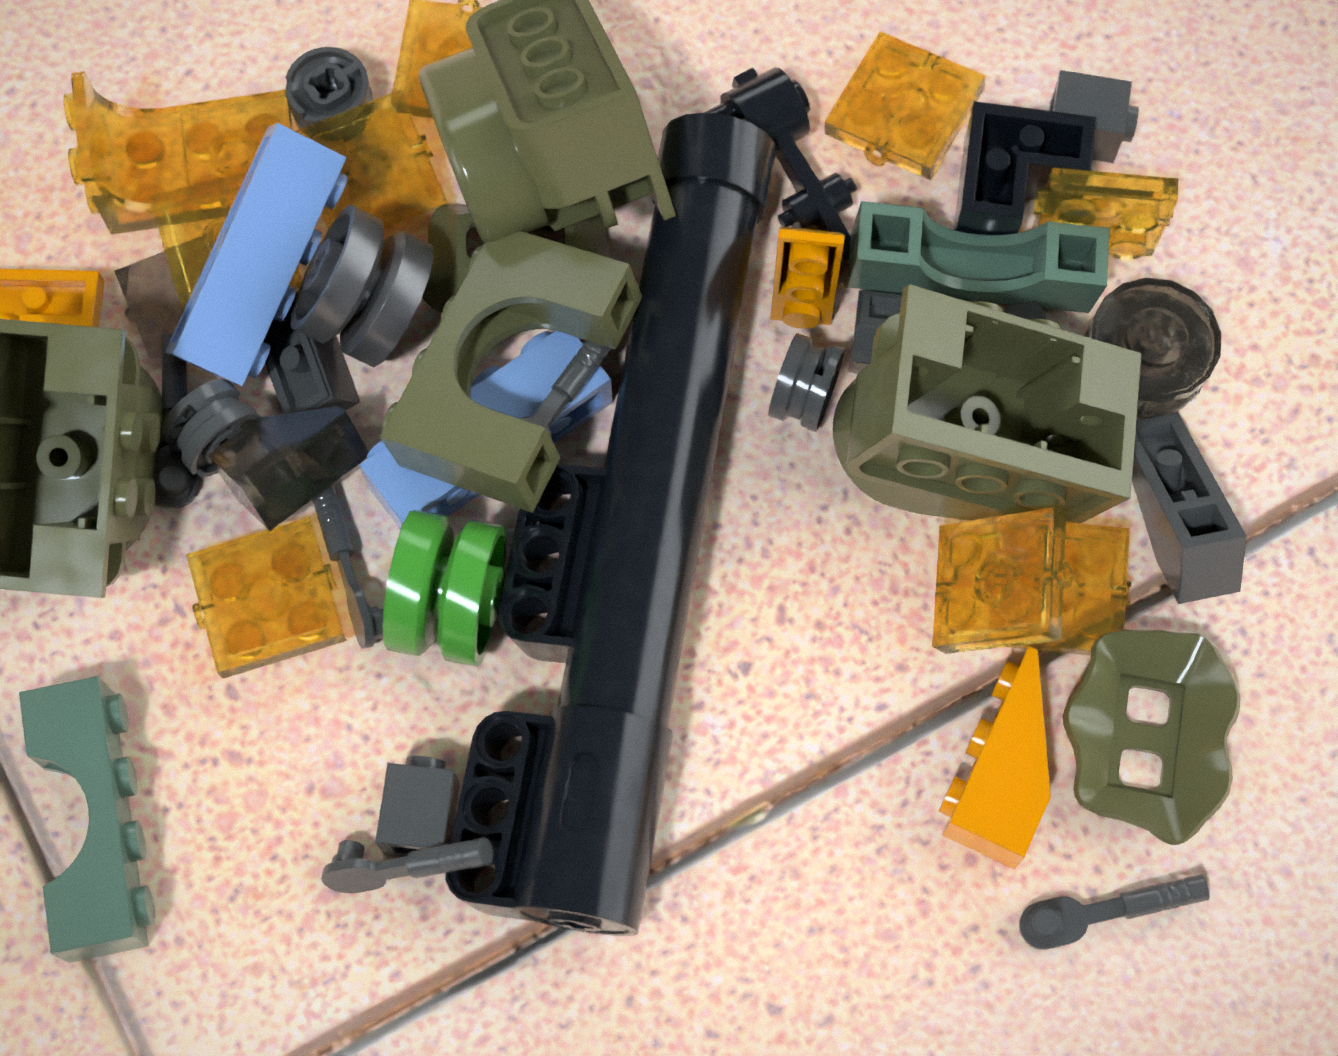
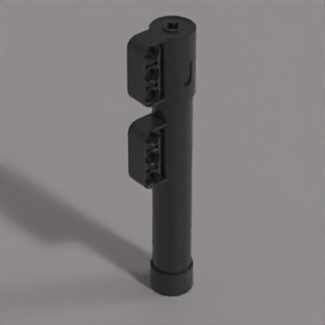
(623, 582)

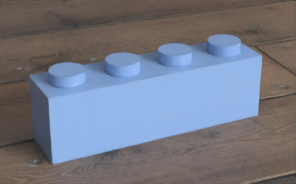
(257, 255)
(511, 390)

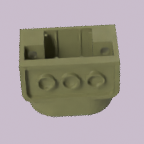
(541, 120)
(988, 414)
(73, 455)

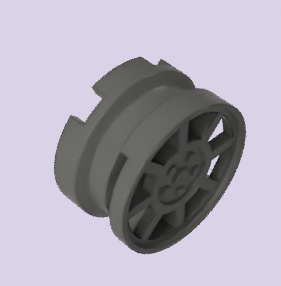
(325, 84)
(806, 382)
(210, 422)

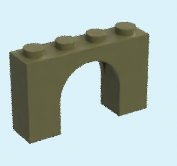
(509, 289)

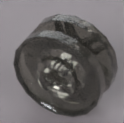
(1172, 333)

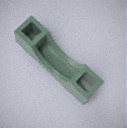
(1051, 264)
(99, 898)

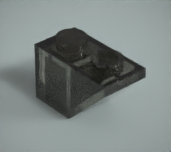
(288, 460)

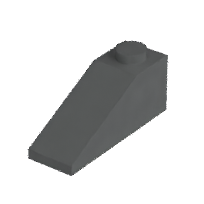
(1185, 512)

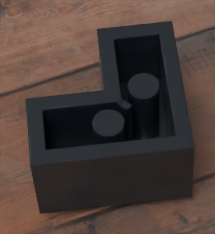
(1011, 157)

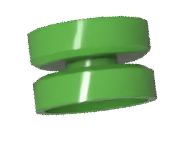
(444, 587)

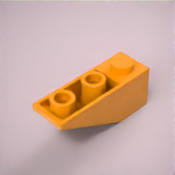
(806, 276)
(1009, 780)

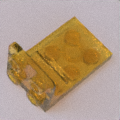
(148, 151)

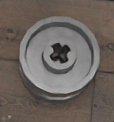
(362, 286)

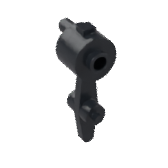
(781, 110)

